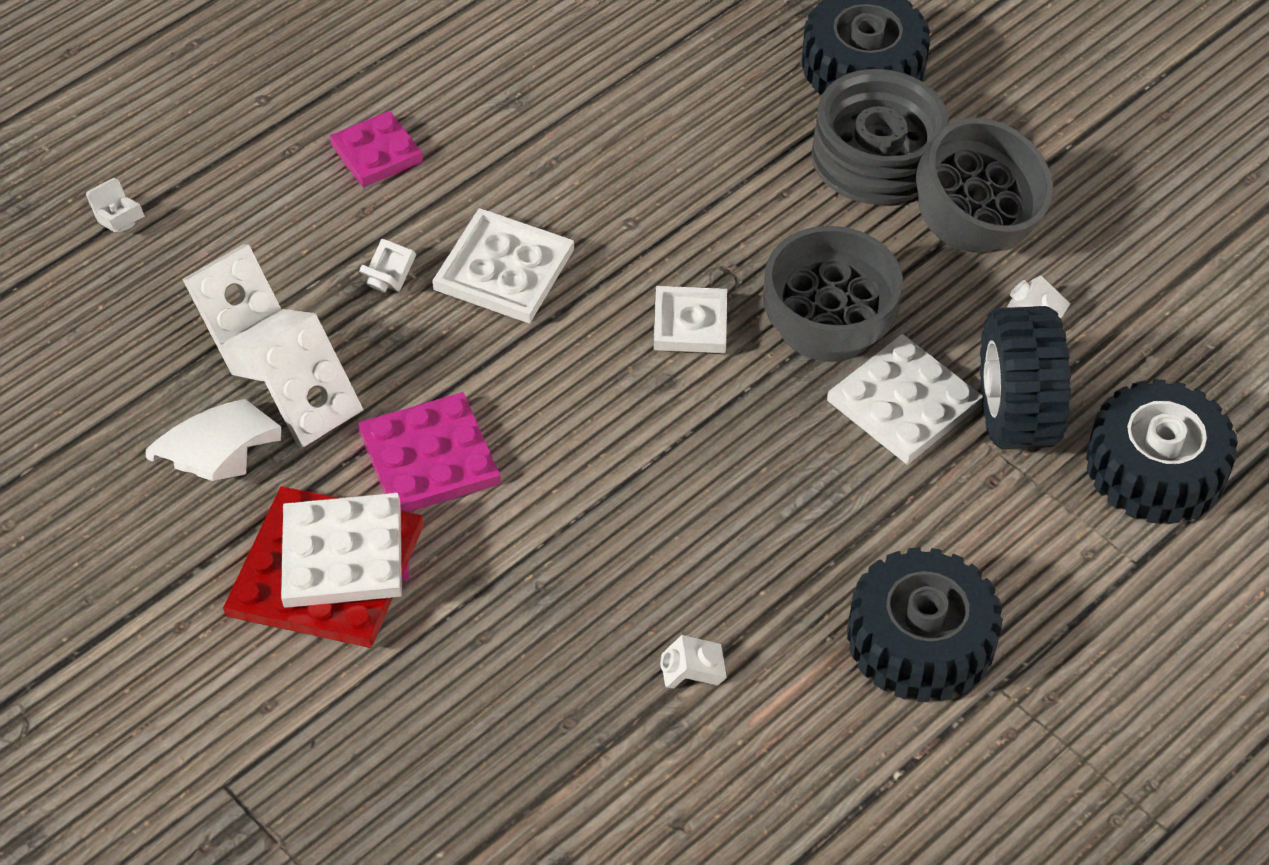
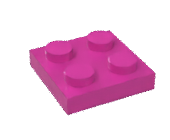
(376, 148)

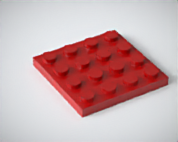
(259, 584)

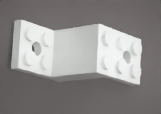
(273, 345)

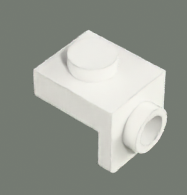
(113, 207)
(388, 266)
(1038, 293)
(693, 660)

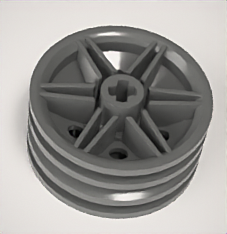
(881, 149)

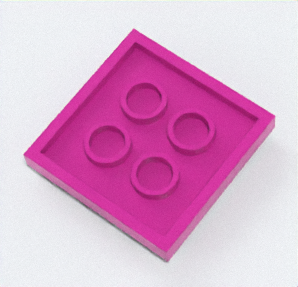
(429, 452)

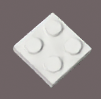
(690, 319)

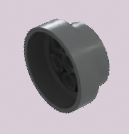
(982, 185)
(832, 291)

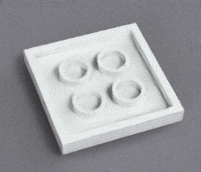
(503, 265)
(904, 399)
(341, 550)

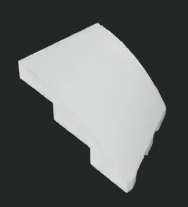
(216, 440)

